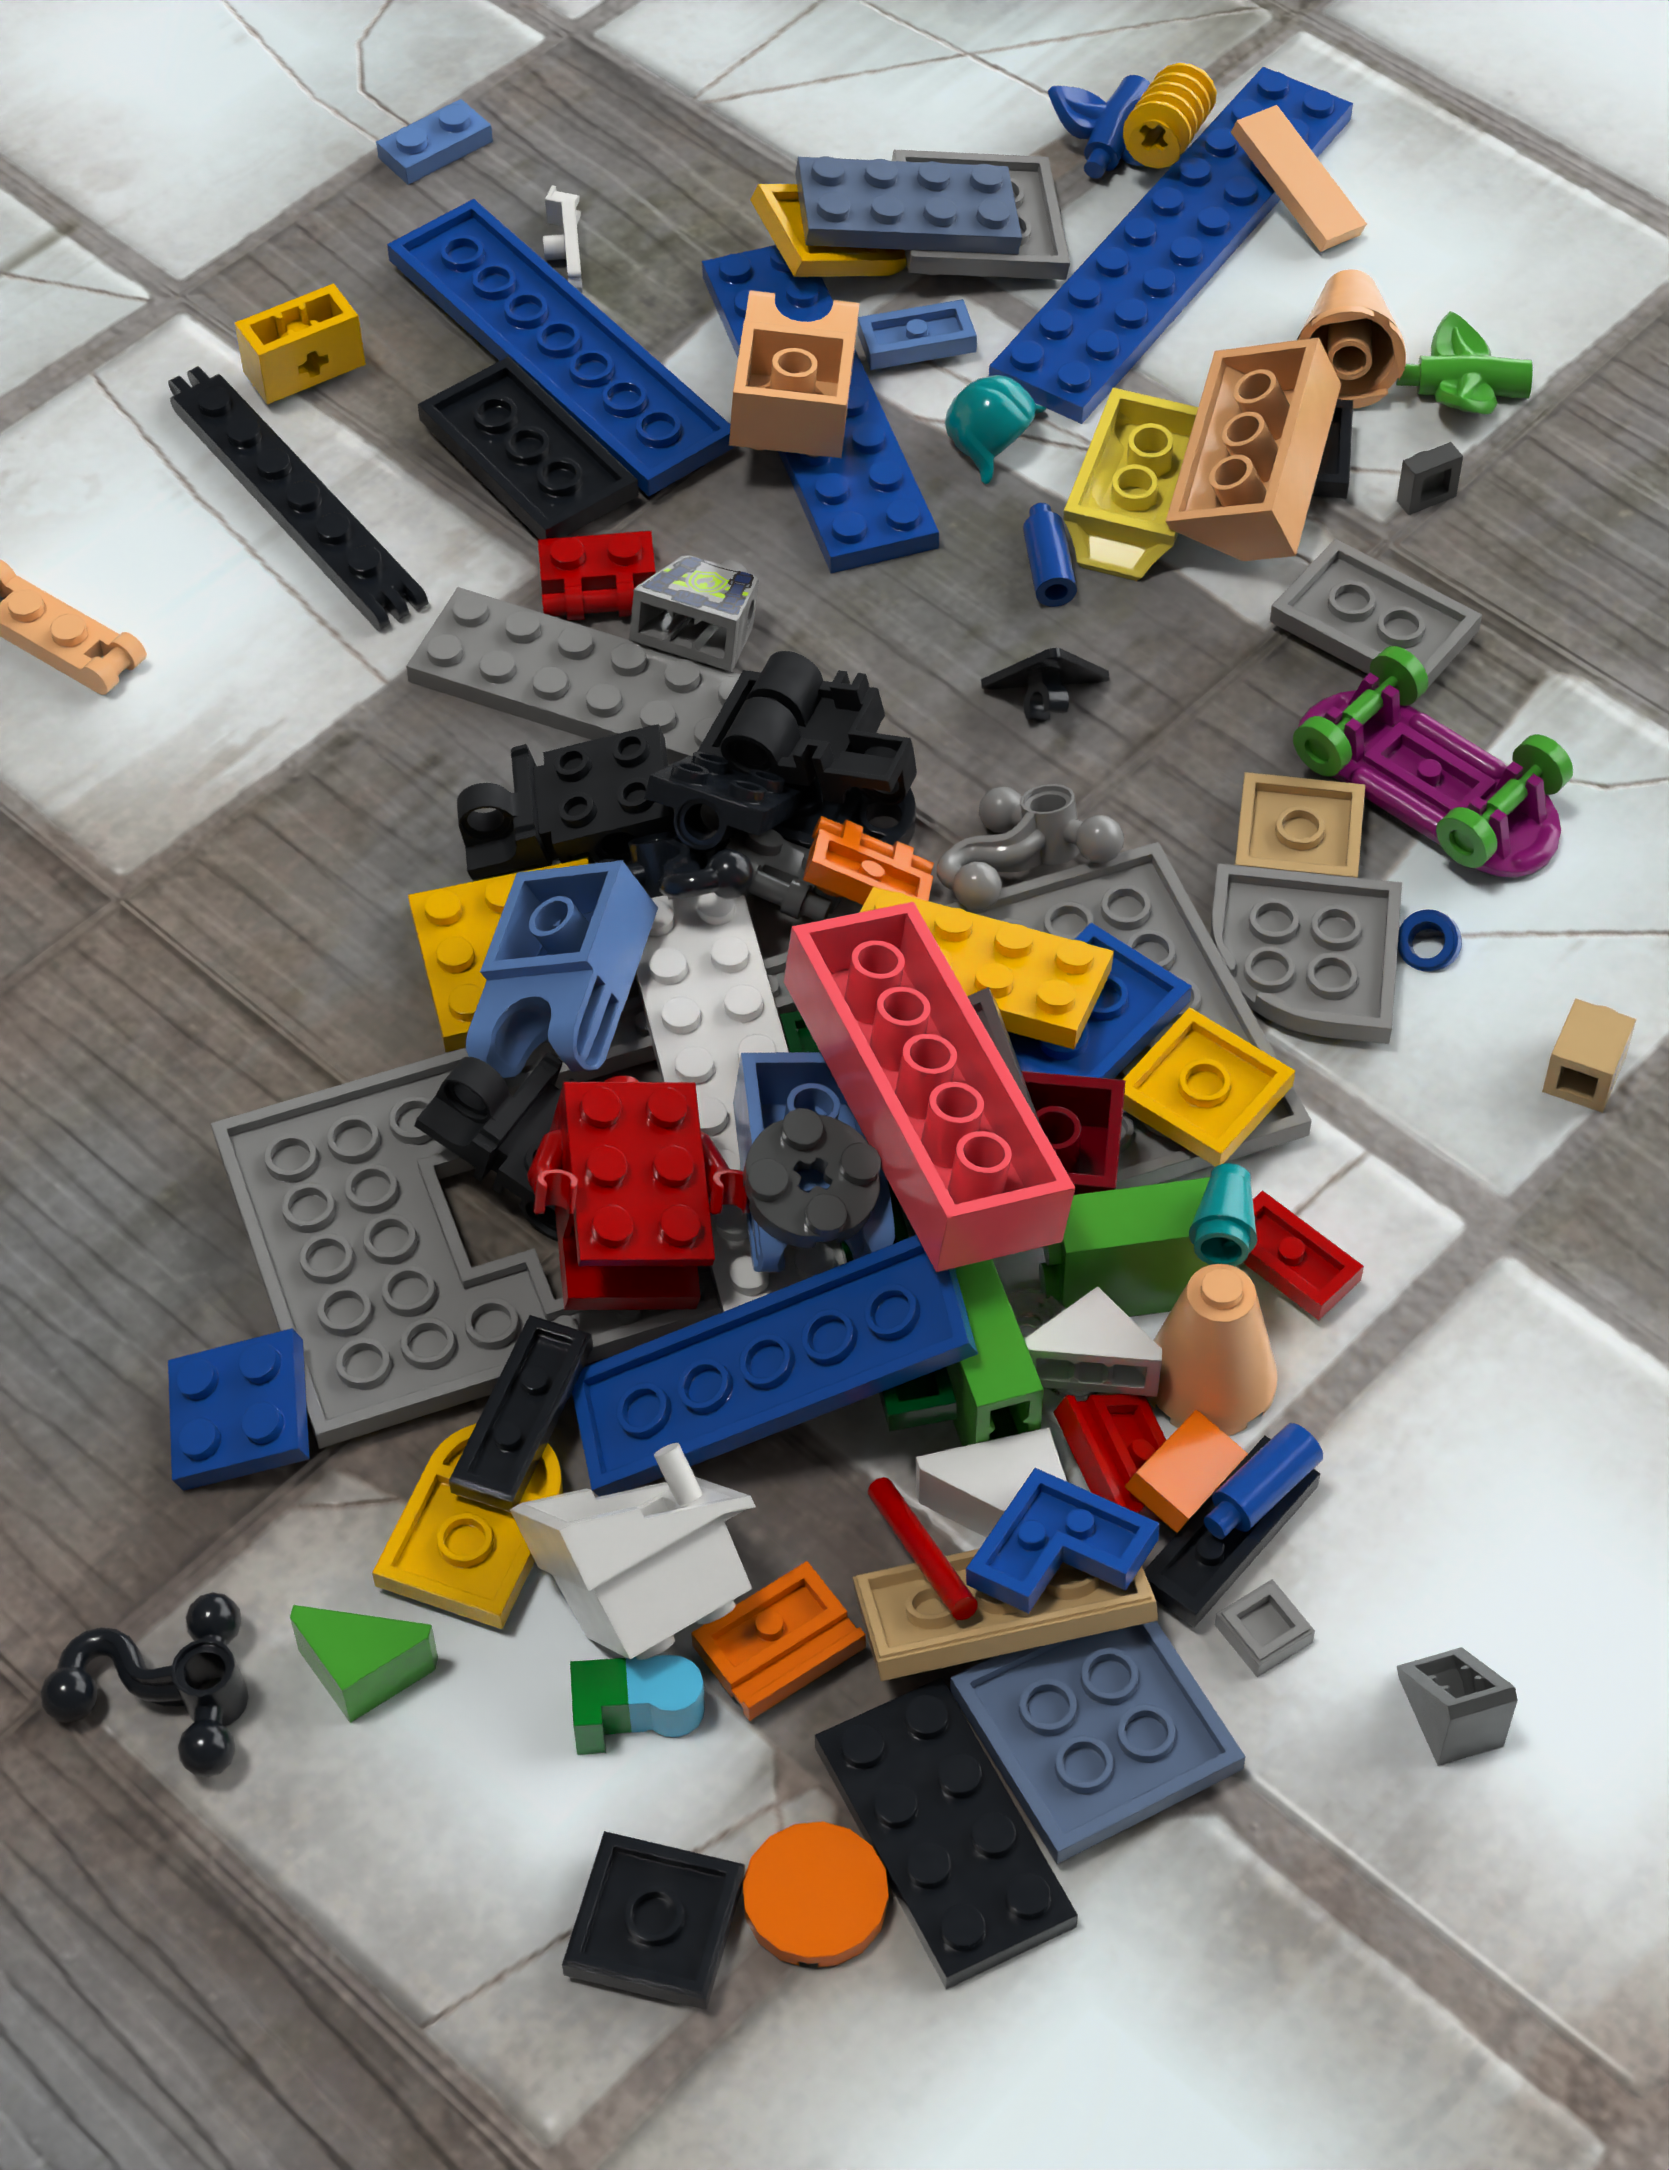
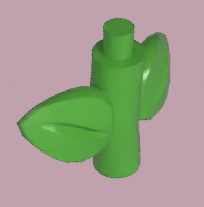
(1464, 372)

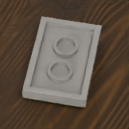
(1363, 606)

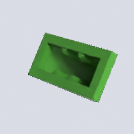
(363, 1656)

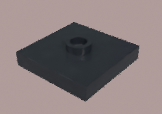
(654, 1920)

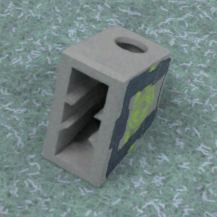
(696, 610)

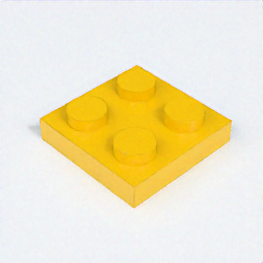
(1205, 1087)

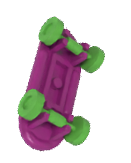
(1432, 776)

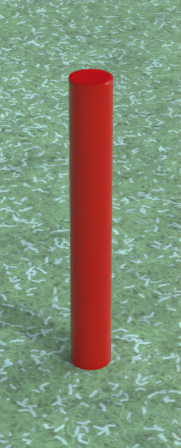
(922, 1549)

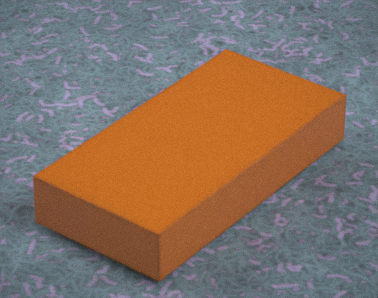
(1186, 1470)

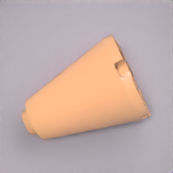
(1357, 337)
(1216, 1352)

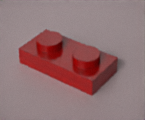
(1300, 1259)

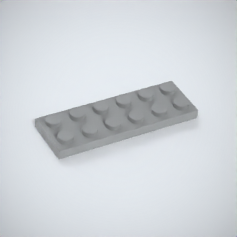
(567, 674)

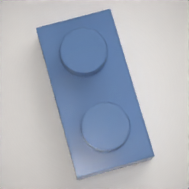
(434, 141)
(917, 334)

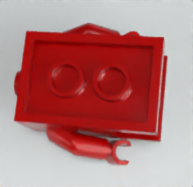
(632, 1193)

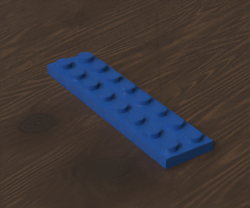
(563, 343)
(868, 499)

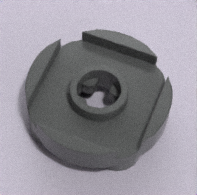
(808, 1143)

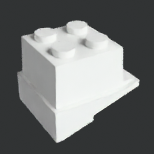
(641, 1557)

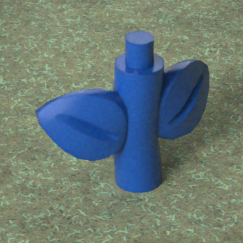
(1099, 121)

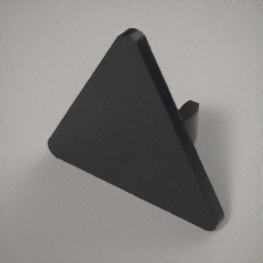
(1045, 677)

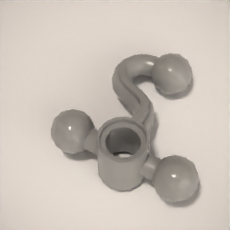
(1033, 831)

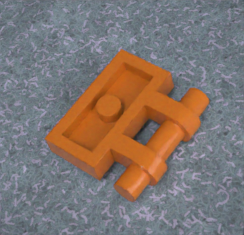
(852, 863)

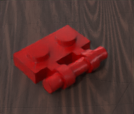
(594, 572)

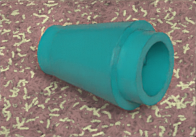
(1225, 1218)

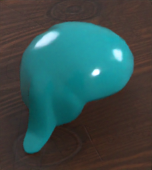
(989, 419)

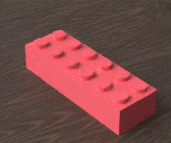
(927, 1087)

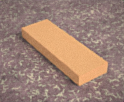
(1298, 178)

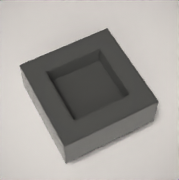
(1429, 478)

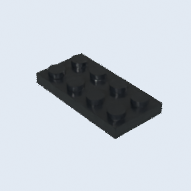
(528, 450)
(945, 1832)

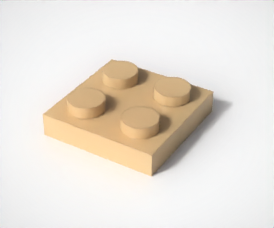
(1300, 825)

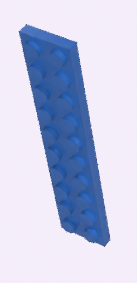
(1160, 254)

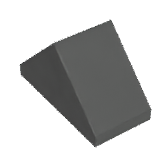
(1458, 1703)

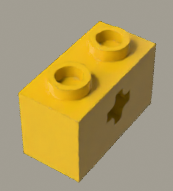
(300, 343)

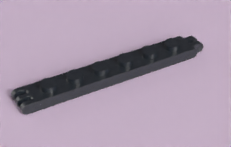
(295, 498)

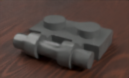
(780, 873)

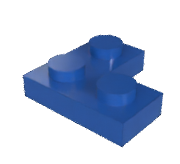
(1055, 1525)

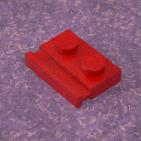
(1111, 1442)

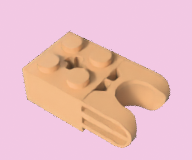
(793, 379)

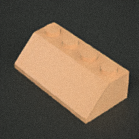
(1256, 449)

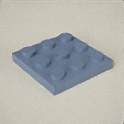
(1096, 1732)

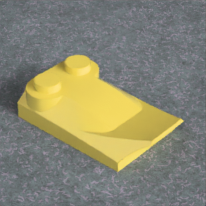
(1128, 484)

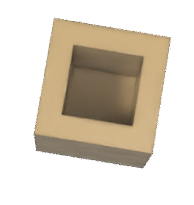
(1589, 1055)

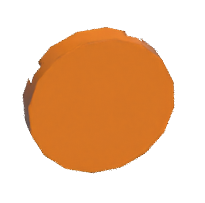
(815, 1894)

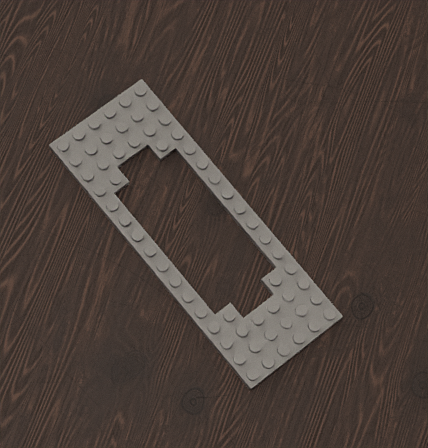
(370, 1259)

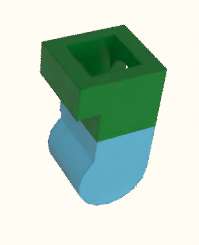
(634, 1697)

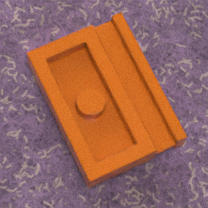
(778, 1640)

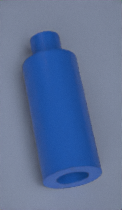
(1049, 556)
(1263, 1481)

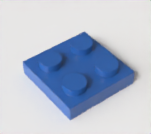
(238, 1409)

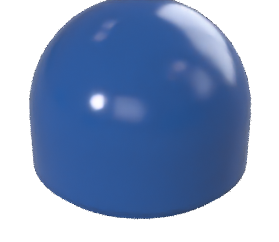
(1425, 920)

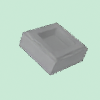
(1264, 1627)

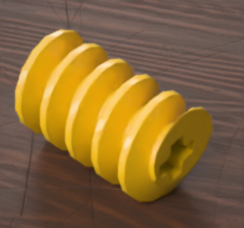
(1169, 115)

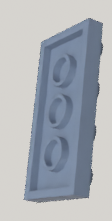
(907, 205)

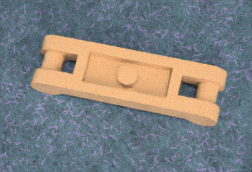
(64, 635)

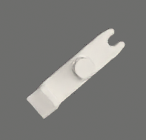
(563, 213)

